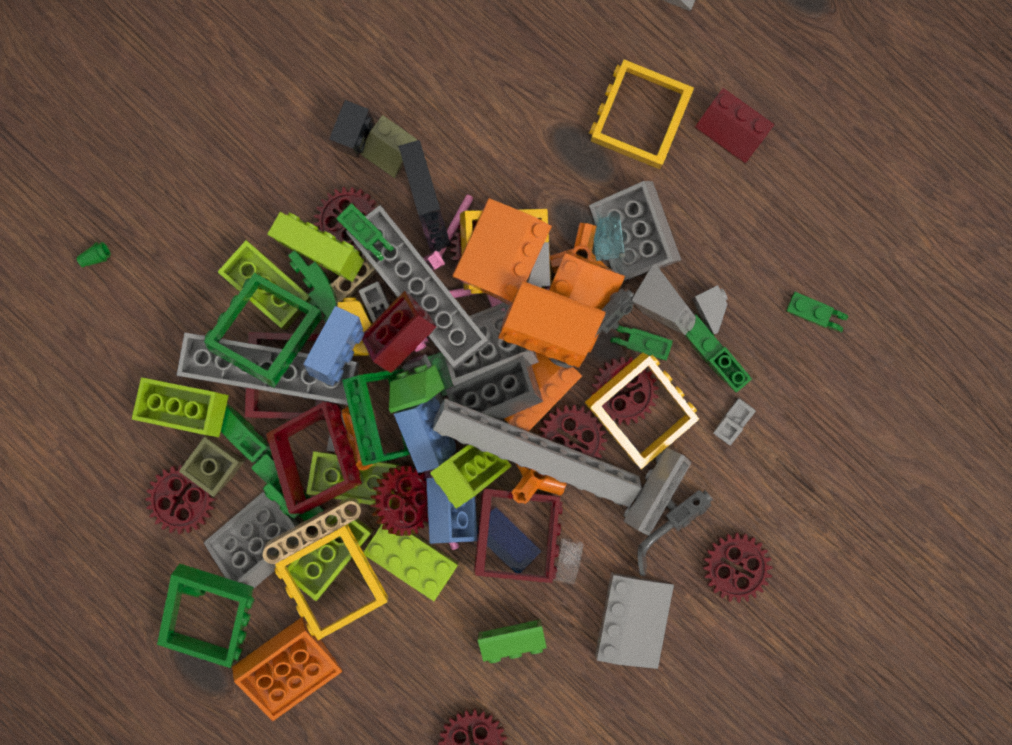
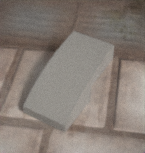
(734, 421)

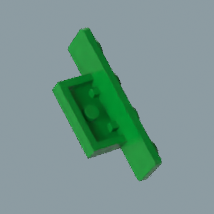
(267, 471)

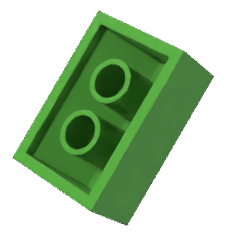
(512, 641)

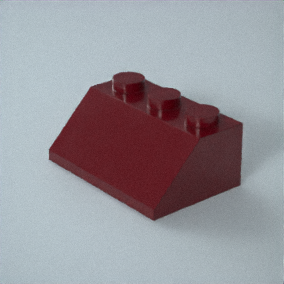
(734, 125)
(397, 332)

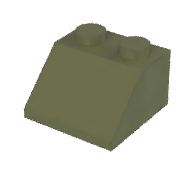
(384, 144)
(211, 465)

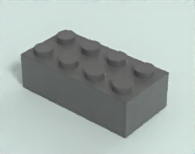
(499, 390)

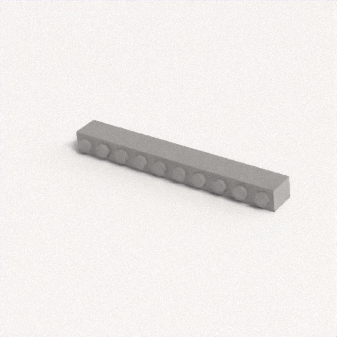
(536, 453)

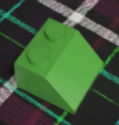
(414, 387)

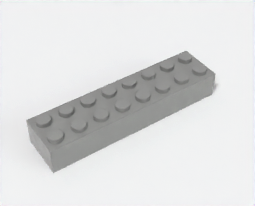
(407, 271)
(202, 364)

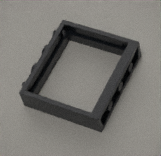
(424, 195)

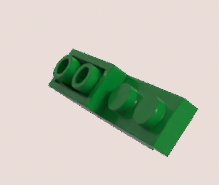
(323, 295)
(717, 356)
(243, 435)

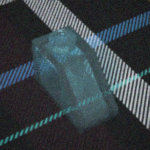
(609, 239)

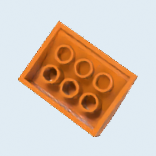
(501, 251)
(586, 282)
(551, 324)
(553, 384)
(285, 670)

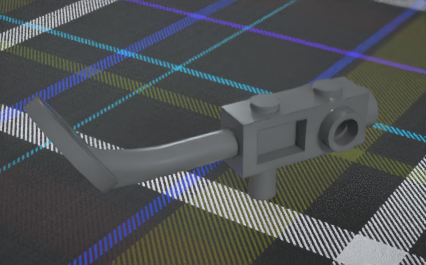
(618, 306)
(679, 517)

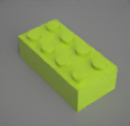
(316, 245)
(250, 260)
(180, 407)
(327, 472)
(468, 473)
(412, 561)
(321, 567)

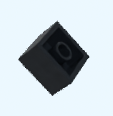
(352, 129)

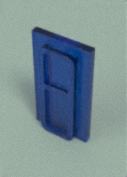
(509, 542)

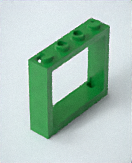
(290, 350)
(364, 420)
(214, 584)

